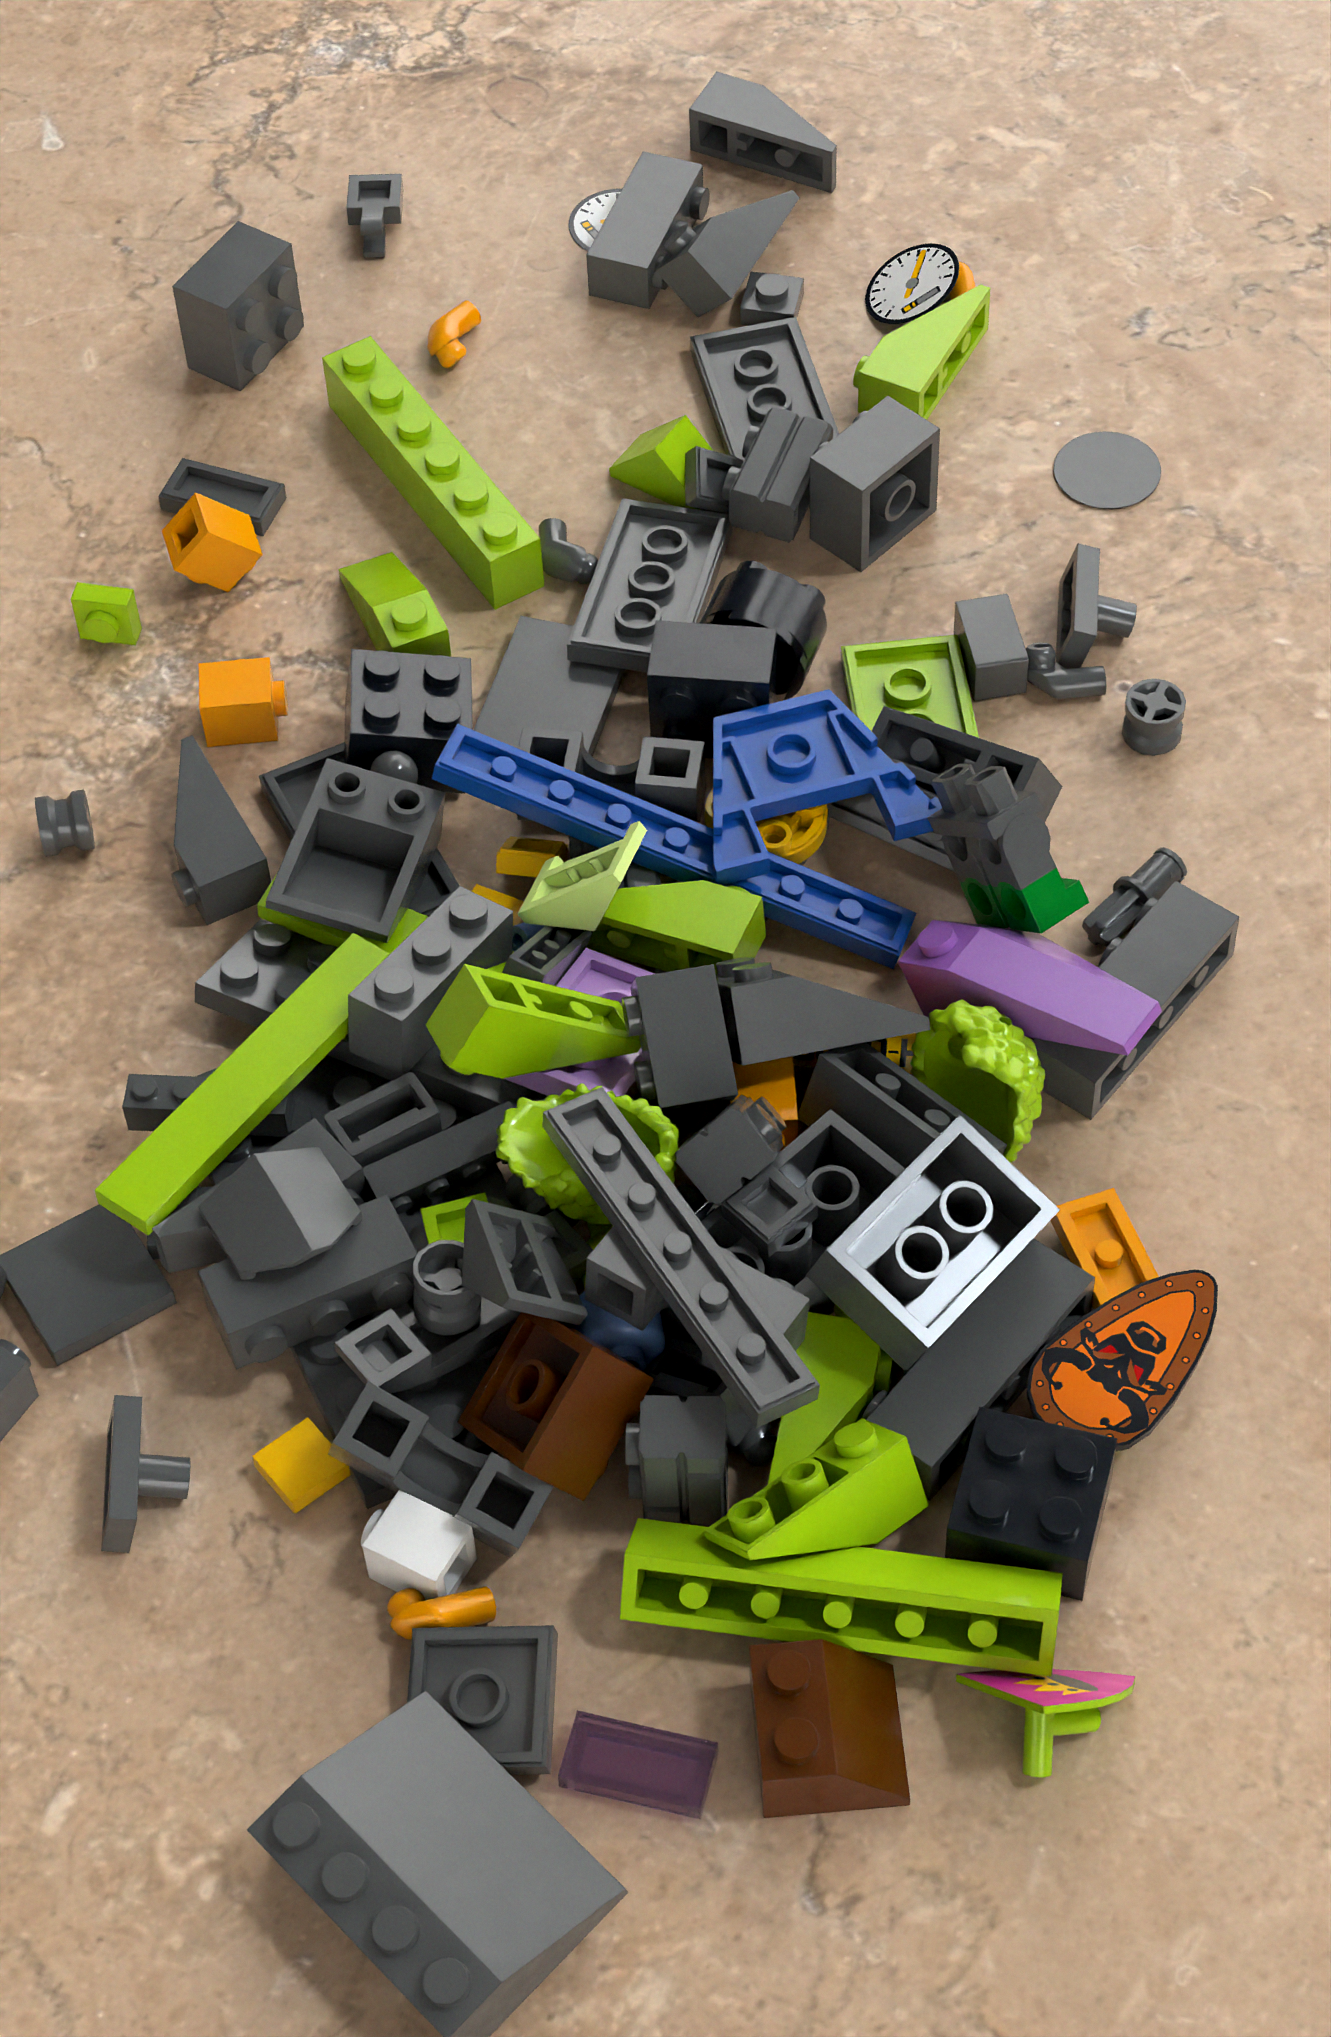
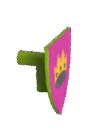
(1052, 1705)

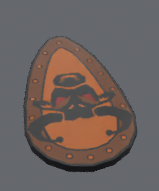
(1126, 1358)

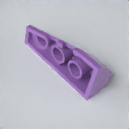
(1029, 981)

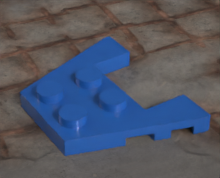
(794, 760)

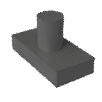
(1084, 611)
(134, 1474)

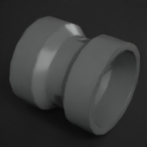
(439, 1297)

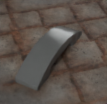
(404, 1354)

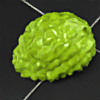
(982, 1069)
(543, 1167)

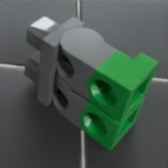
(1001, 851)

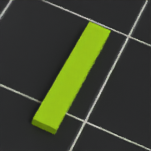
(239, 1092)

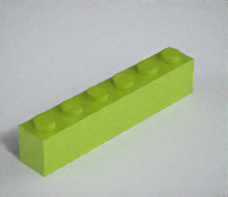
(434, 473)
(848, 1597)

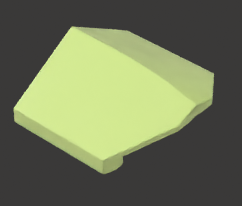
(580, 889)

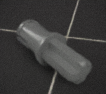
(1131, 893)

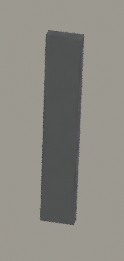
(681, 1258)

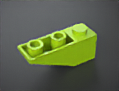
(834, 1499)

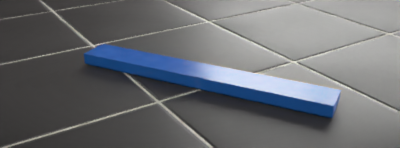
(671, 844)

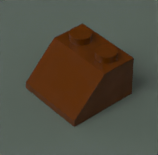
(555, 1403)
(825, 1729)

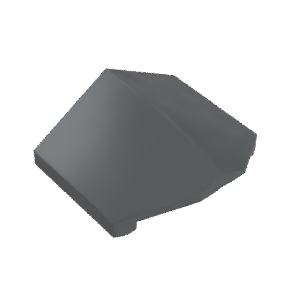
(279, 1210)
(517, 1263)

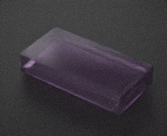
(638, 1764)

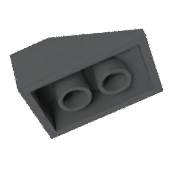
(787, 1016)

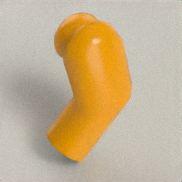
(448, 329)
(453, 1610)

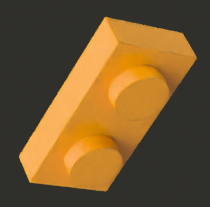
(1103, 1243)

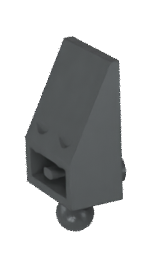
(360, 847)

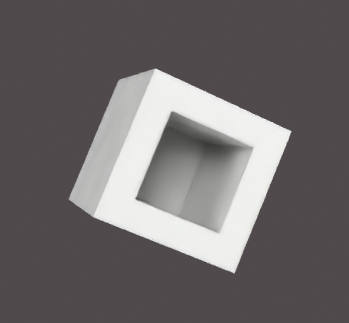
(417, 1547)

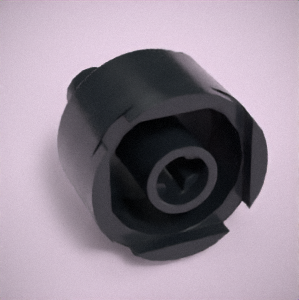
(773, 600)

